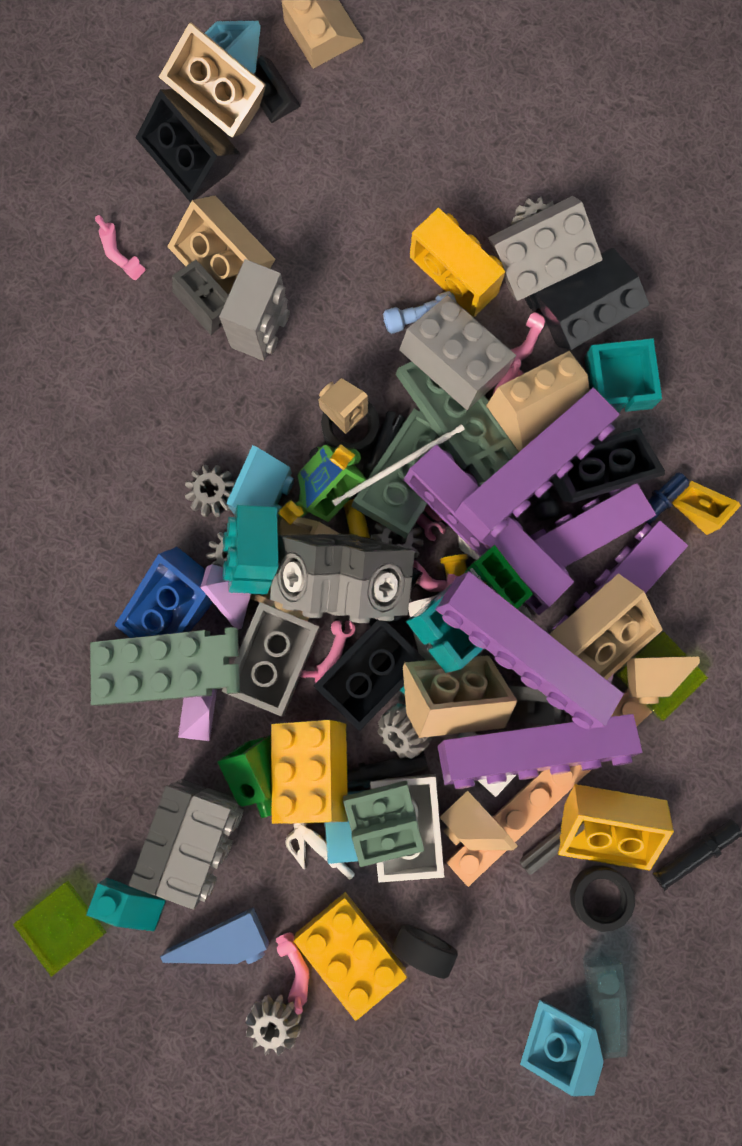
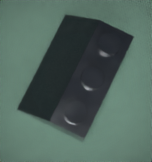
(186, 144)
(591, 300)
(610, 466)
(368, 674)

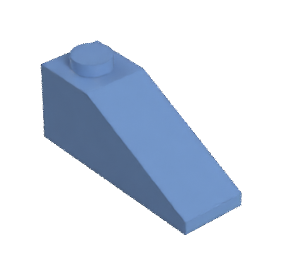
(224, 943)

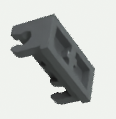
(200, 295)
(534, 708)

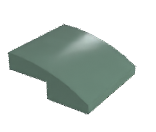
(383, 823)

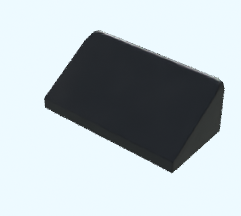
(277, 96)

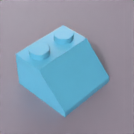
(261, 481)

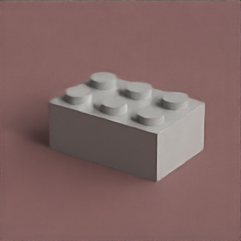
(546, 247)
(255, 310)
(457, 352)
(273, 658)

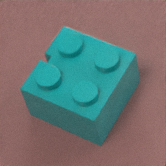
(625, 374)
(251, 549)
(449, 644)

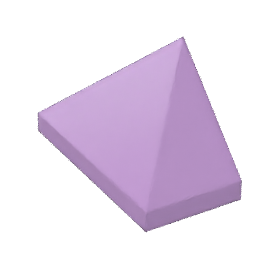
(230, 604)
(197, 717)

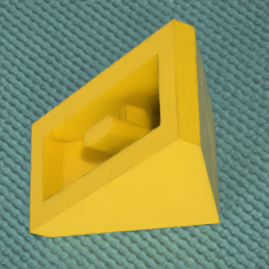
(705, 507)

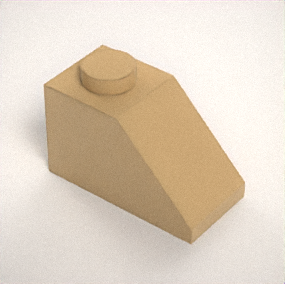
(343, 404)
(657, 676)
(475, 826)

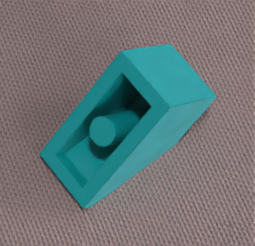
(125, 906)

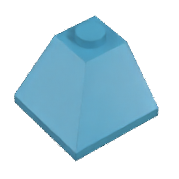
(238, 39)
(563, 1051)

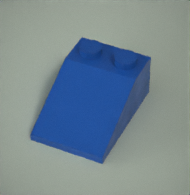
(167, 598)

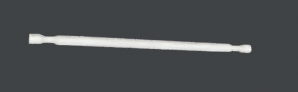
(397, 465)

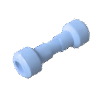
(397, 319)

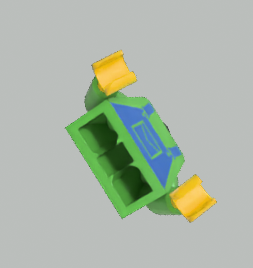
(323, 479)

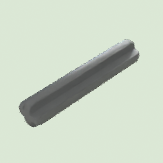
(544, 851)

